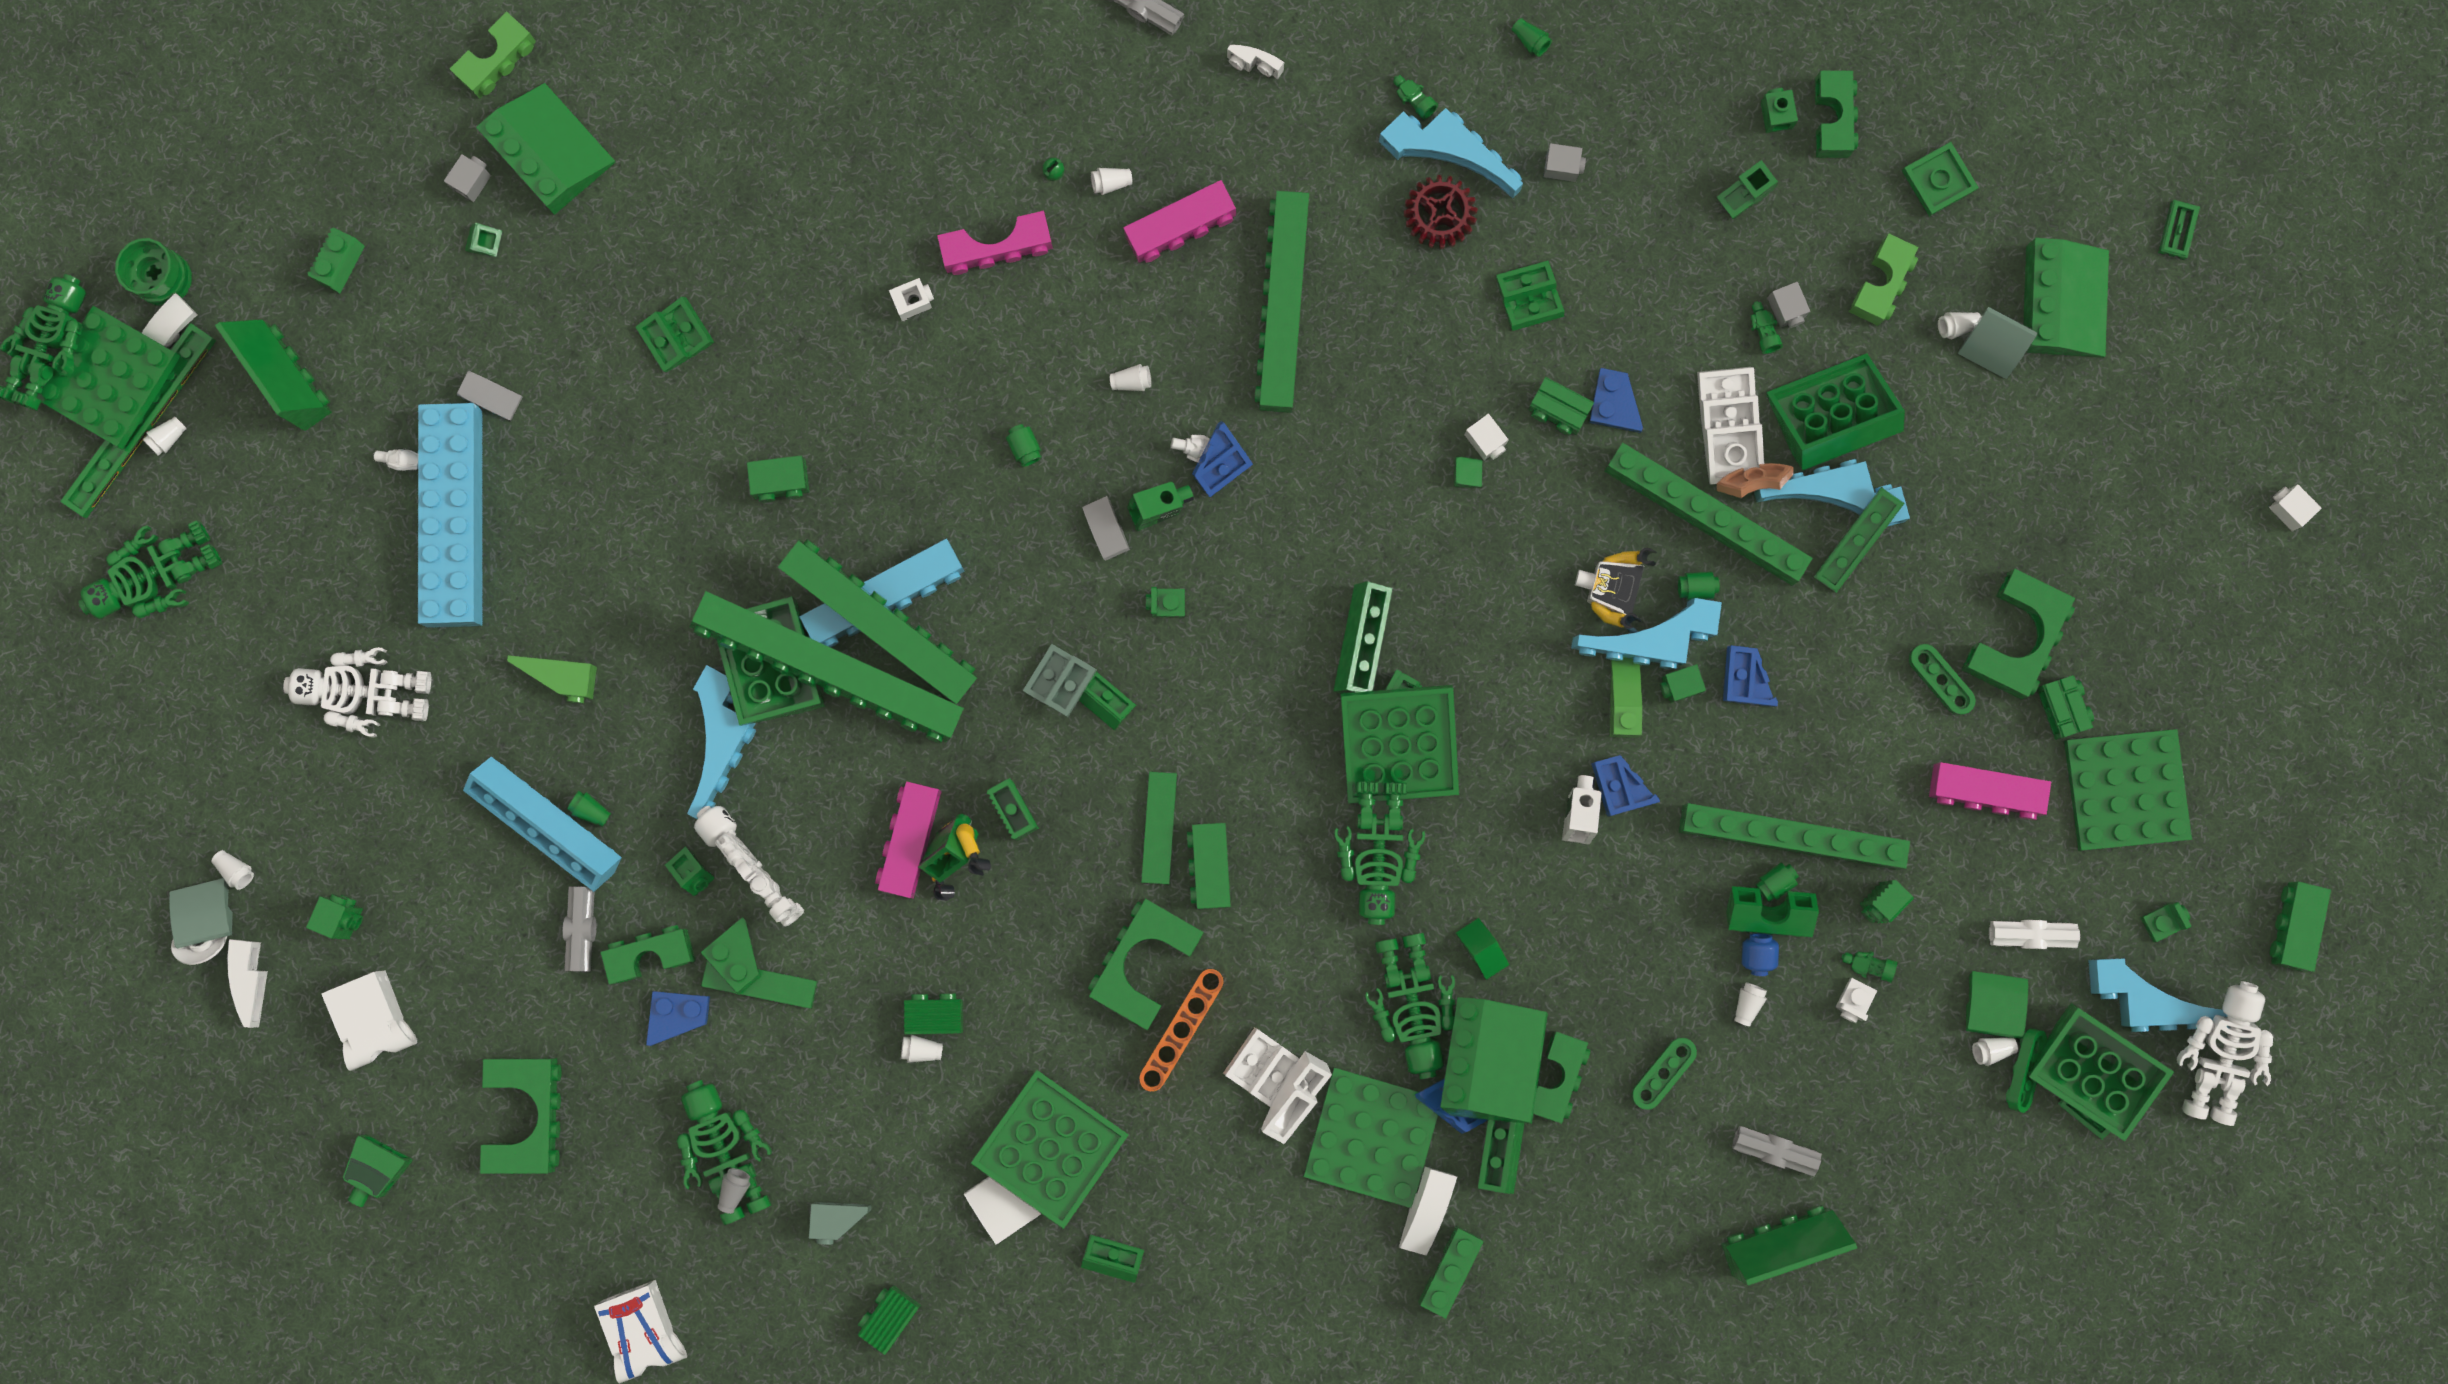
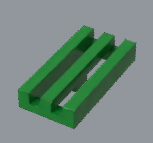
(2173, 251)

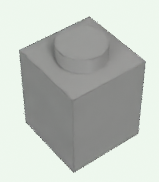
(1564, 162)
(468, 177)
(1789, 305)

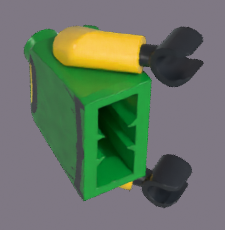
(949, 852)

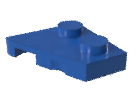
(1615, 402)
(675, 1014)

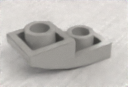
(1105, 528)

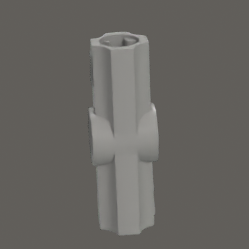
(1155, 12)
(579, 929)
(1776, 1151)

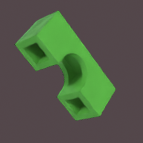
(512, 44)
(1895, 259)

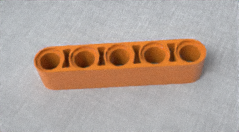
(1170, 1039)

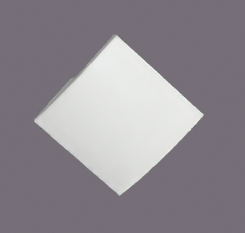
(1261, 1066)
(999, 1209)

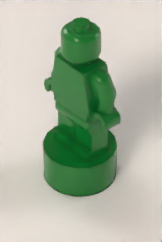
(1411, 92)
(1763, 322)
(1864, 963)

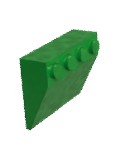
(546, 146)
(2066, 297)
(276, 371)
(1836, 411)
(757, 688)
(1493, 1061)
(2099, 1072)
(1786, 1245)

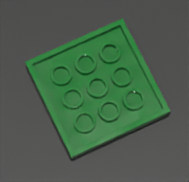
(112, 378)
(1401, 739)
(2128, 790)
(1371, 1138)
(1049, 1149)

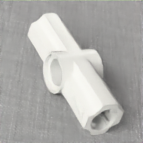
(2034, 934)

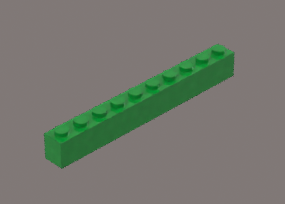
(825, 667)

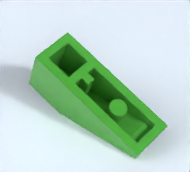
(566, 678)
(1625, 699)

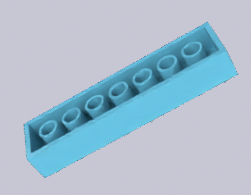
(449, 515)

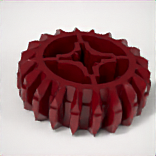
(1450, 219)

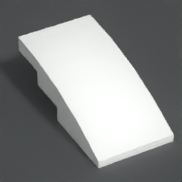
(1730, 421)

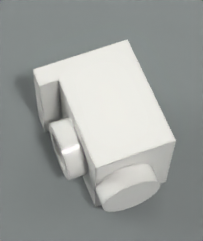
(902, 294)

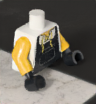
(1616, 586)

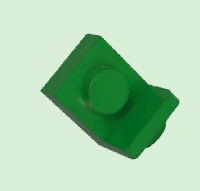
(1166, 602)
(689, 872)
(2166, 921)

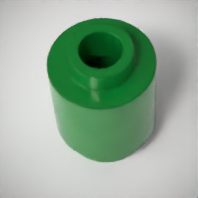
(1024, 445)
(1698, 585)
(1777, 881)

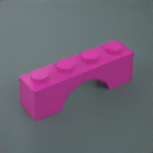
(963, 252)

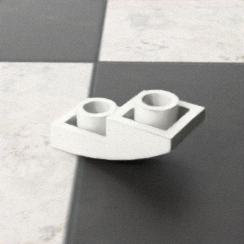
(1246, 57)
(169, 321)

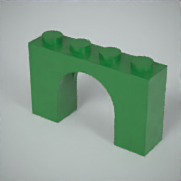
(2048, 610)
(1113, 987)
(539, 1080)

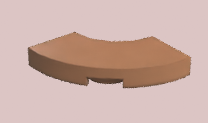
(1766, 476)

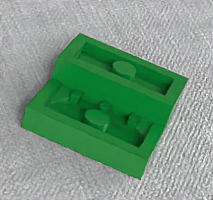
(1530, 295)
(674, 334)
(1997, 1005)

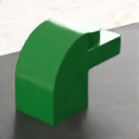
(1748, 190)

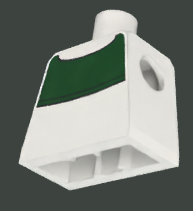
(1582, 821)

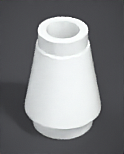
(1110, 179)
(1957, 324)
(1132, 378)
(164, 436)
(234, 871)
(1749, 1003)
(920, 1049)
(1992, 1050)

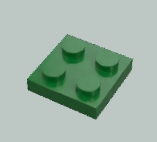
(1940, 179)

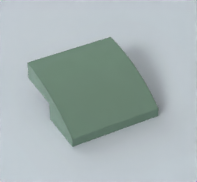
(1997, 343)
(1059, 680)
(200, 913)

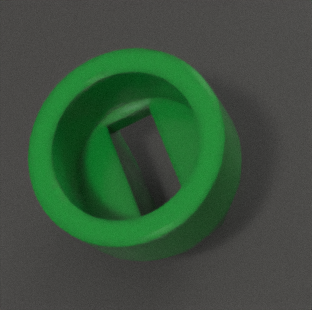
(1056, 172)

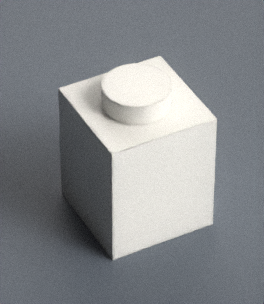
(1487, 438)
(2294, 507)

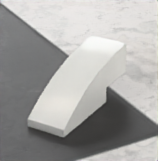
(246, 981)
(1296, 1097)
(1427, 1210)

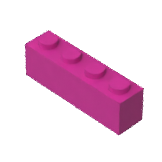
(1180, 221)
(1989, 789)
(909, 839)

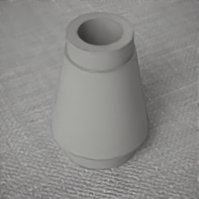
(733, 1188)

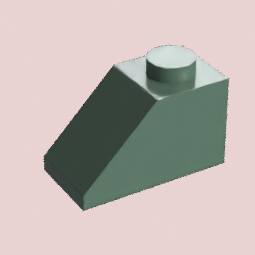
(833, 1220)

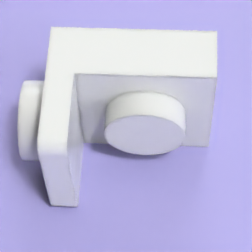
(1855, 1001)

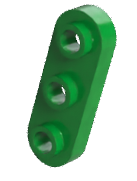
(1953, 684)
(1675, 1066)
(2022, 1087)

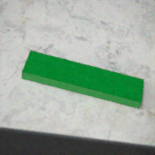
(1859, 539)
(1159, 828)
(769, 986)

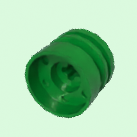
(152, 271)

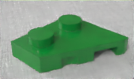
(734, 957)

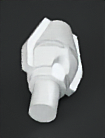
(1192, 447)
(398, 459)

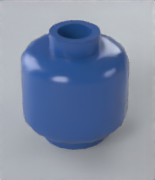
(1760, 954)

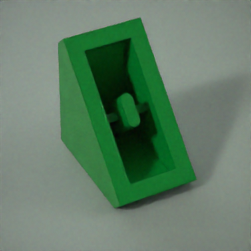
(1482, 948)

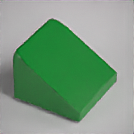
(483, 240)
(1467, 472)

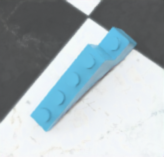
(1449, 141)
(1844, 486)
(1661, 644)
(723, 737)
(2139, 1001)

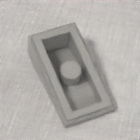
(489, 395)

